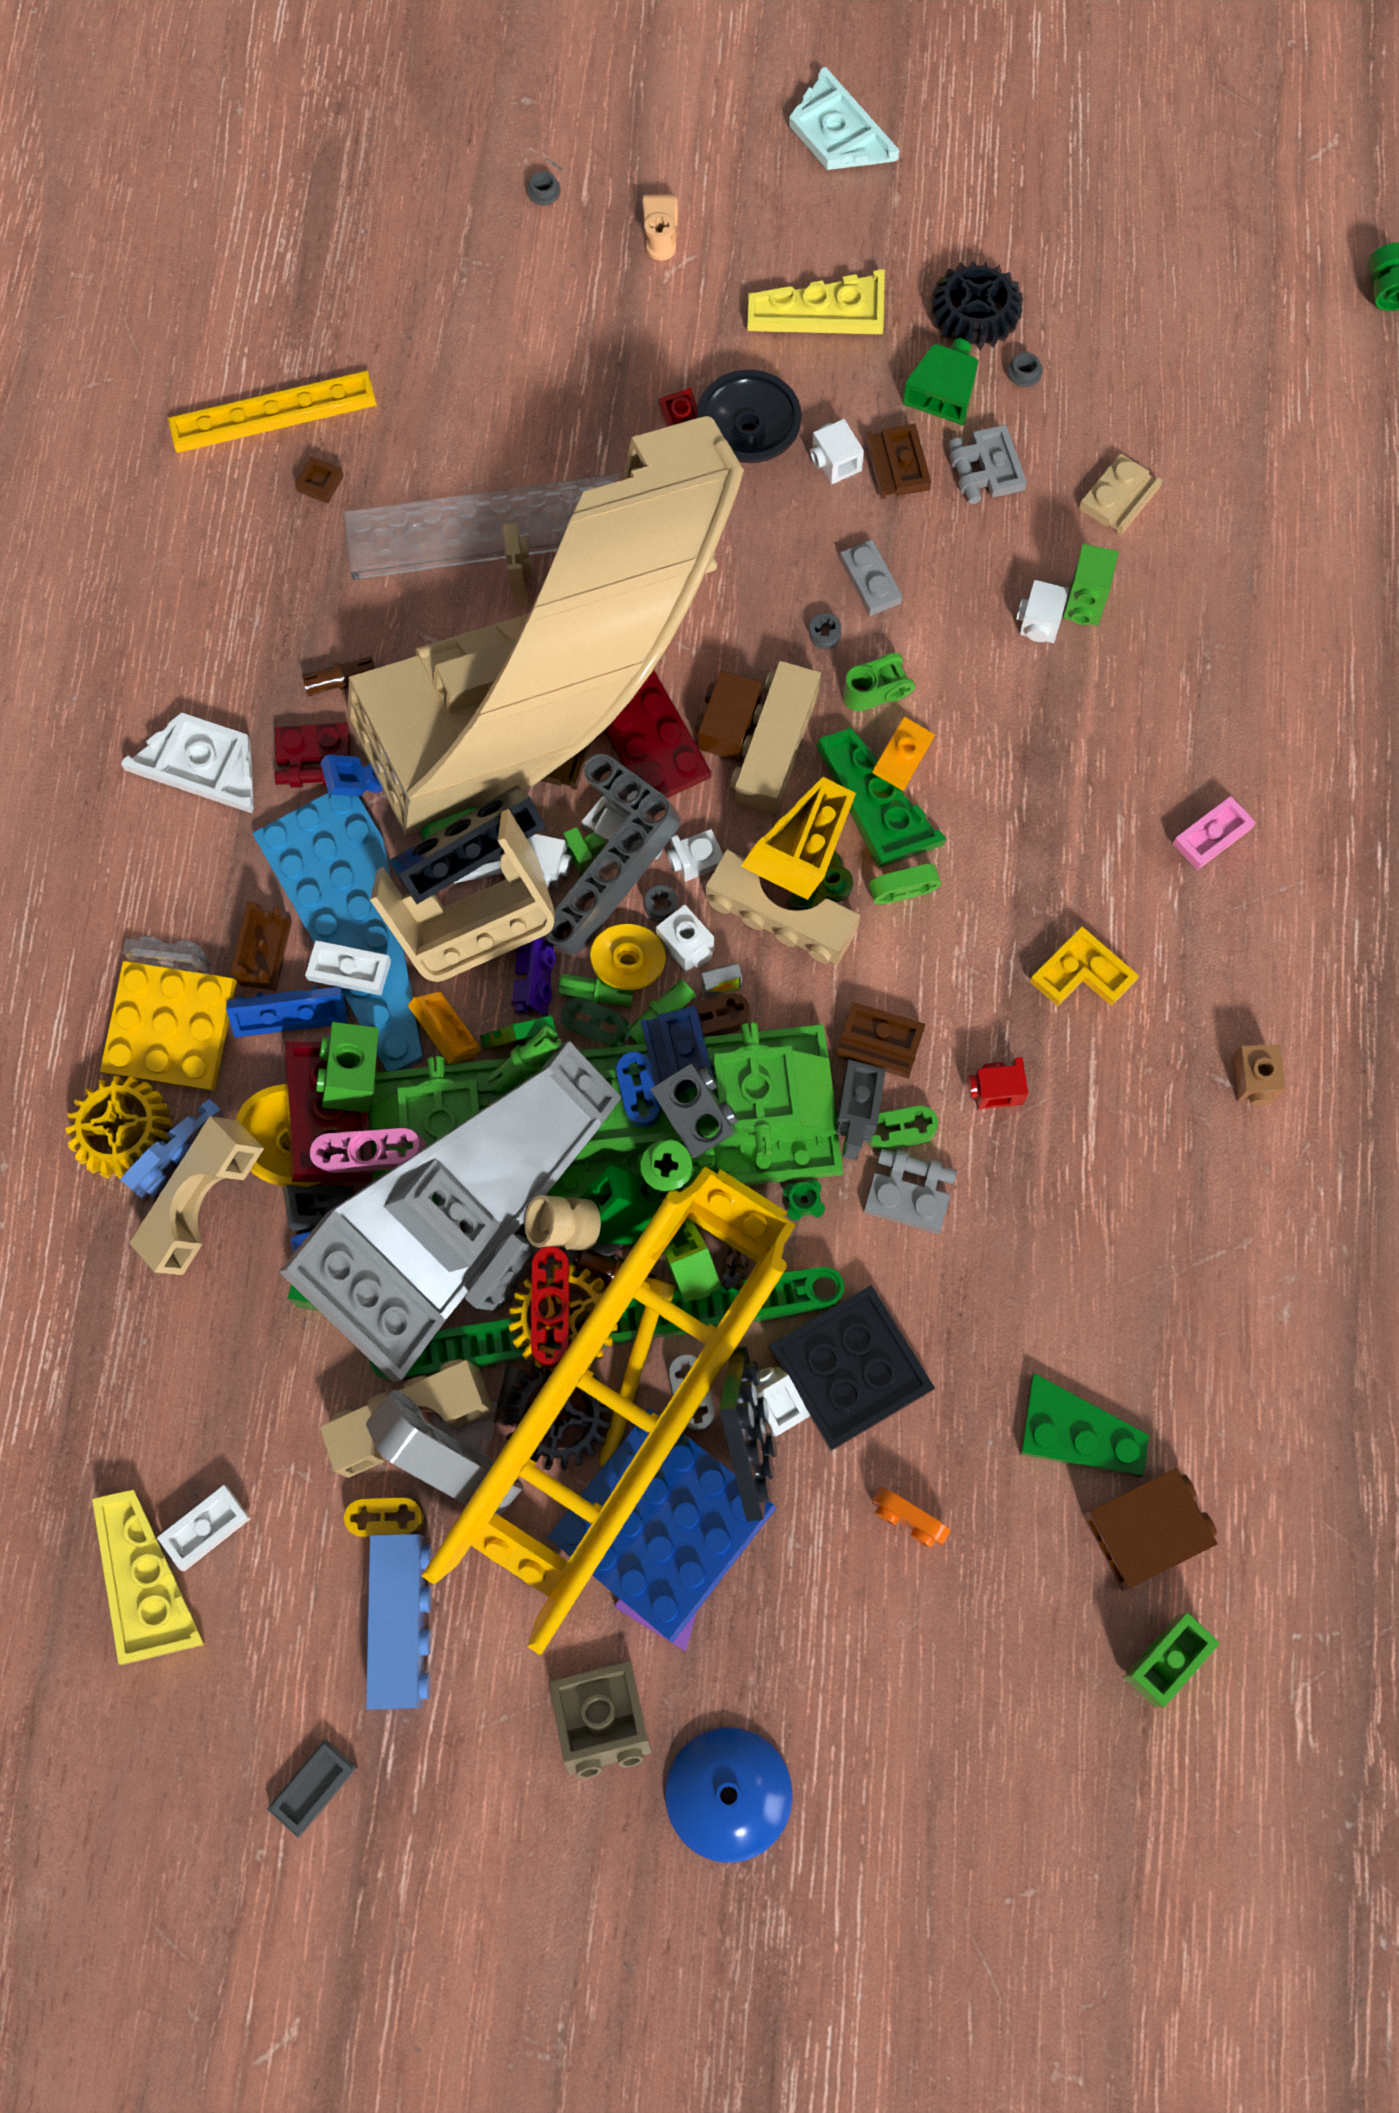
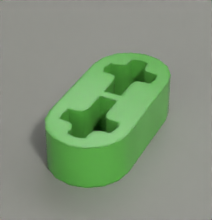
(904, 884)
(905, 1137)

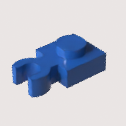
(348, 777)

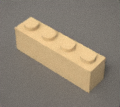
(777, 737)

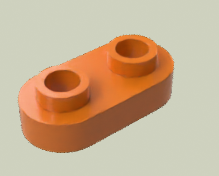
(924, 1527)

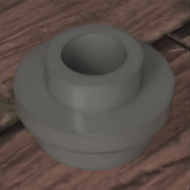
(543, 188)
(1025, 362)

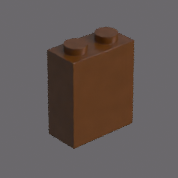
(1151, 1528)

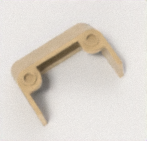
(477, 927)

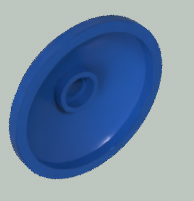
(737, 1761)

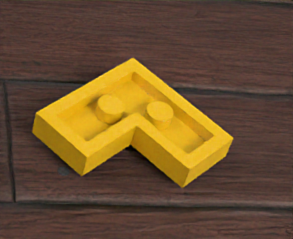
(1085, 961)

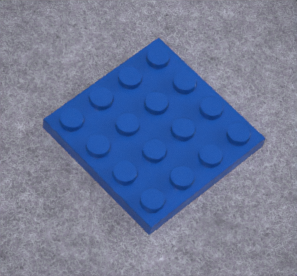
(675, 1539)

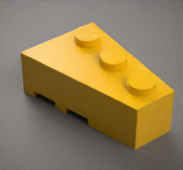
(804, 840)

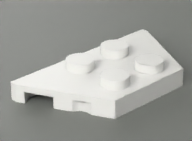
(199, 760)

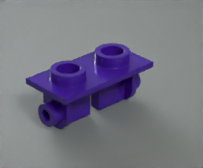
(535, 992)

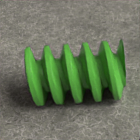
(656, 1155)

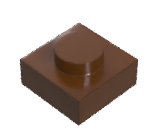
(319, 480)

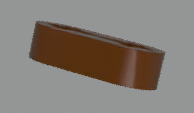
(718, 1006)

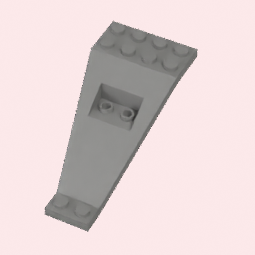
(397, 1263)

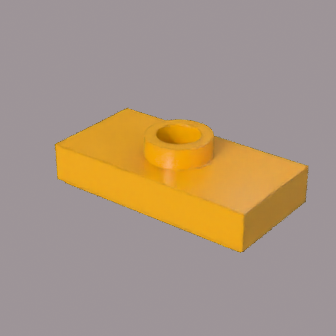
(903, 753)
(444, 1027)

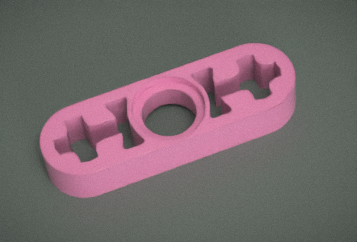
(352, 1142)

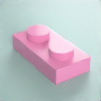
(1214, 833)

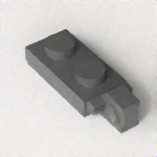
(859, 1106)

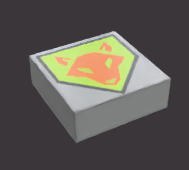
(721, 980)

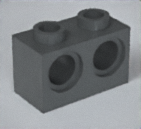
(686, 1116)

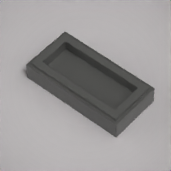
(312, 1788)

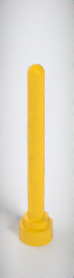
(635, 1367)

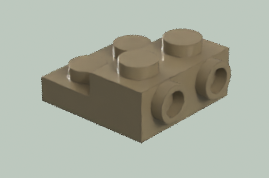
(600, 1720)

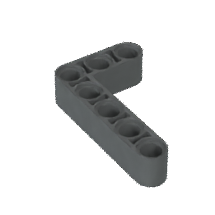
(615, 854)

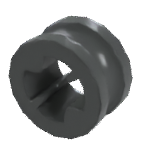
(834, 624)
(658, 892)

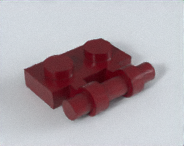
(308, 745)

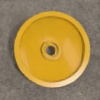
(267, 1121)

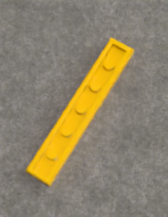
(271, 411)

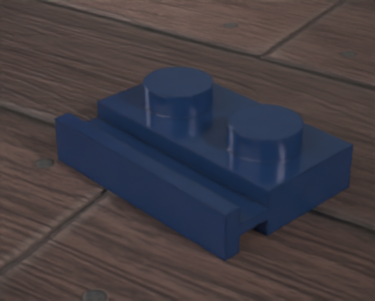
(674, 1043)

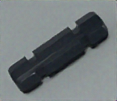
(734, 1270)

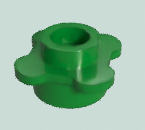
(811, 1191)

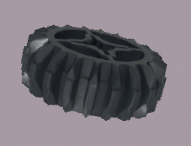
(976, 292)
(549, 1451)

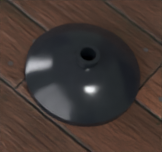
(756, 403)

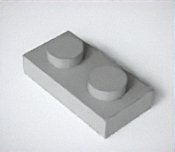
(870, 577)

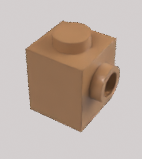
(1258, 1074)

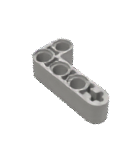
(428, 1452)

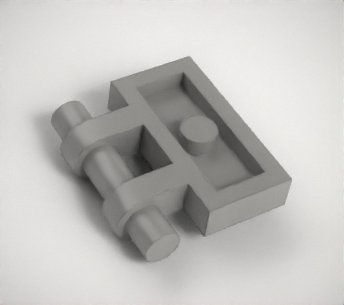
(998, 462)
(907, 1202)
(504, 1273)

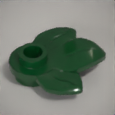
(835, 892)

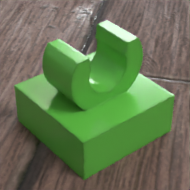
(583, 850)

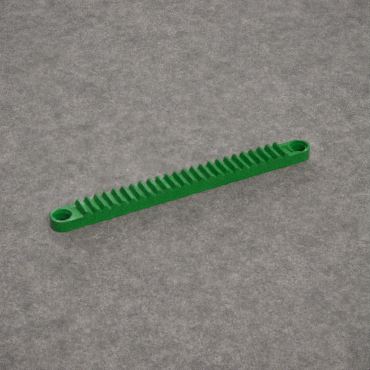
(493, 1342)

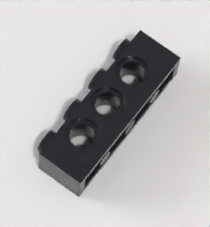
(463, 845)

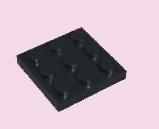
(851, 1368)
(746, 1433)

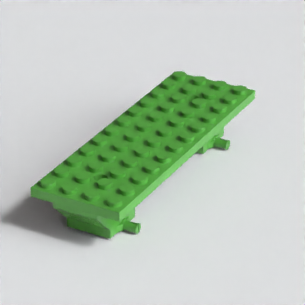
(769, 1078)

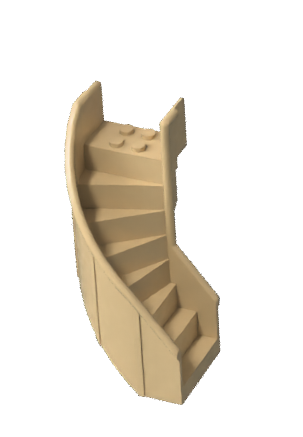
(543, 685)

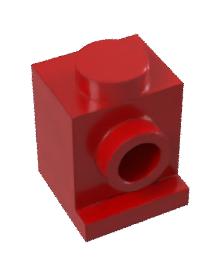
(999, 1085)

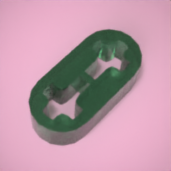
(598, 1015)

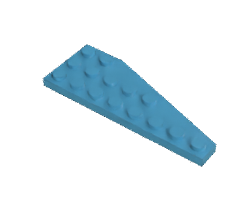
(328, 868)

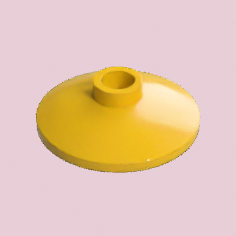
(630, 944)

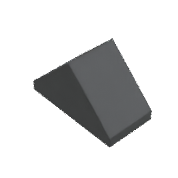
(309, 1204)

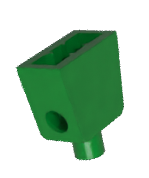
(943, 382)
(624, 1205)

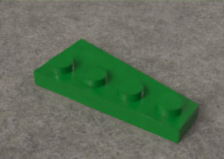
(882, 813)

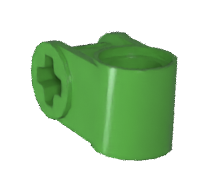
(882, 679)

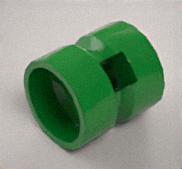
(1384, 274)

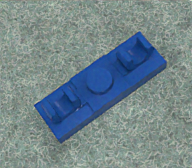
(286, 1011)

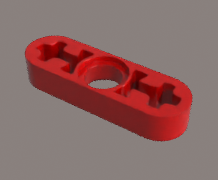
(539, 1276)

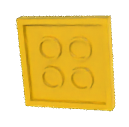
(168, 1026)

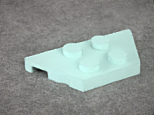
(839, 128)

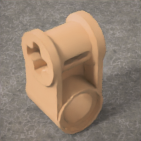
(660, 224)

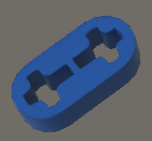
(630, 1091)

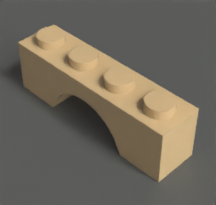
(820, 930)
(170, 1231)
(453, 1393)

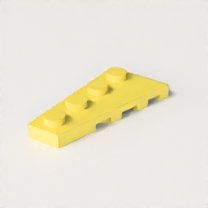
(836, 307)
(141, 1590)

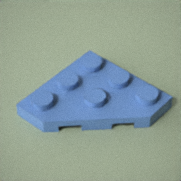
(150, 1170)

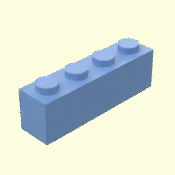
(397, 1622)

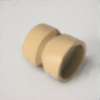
(562, 1222)

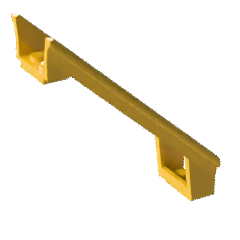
(740, 1220)

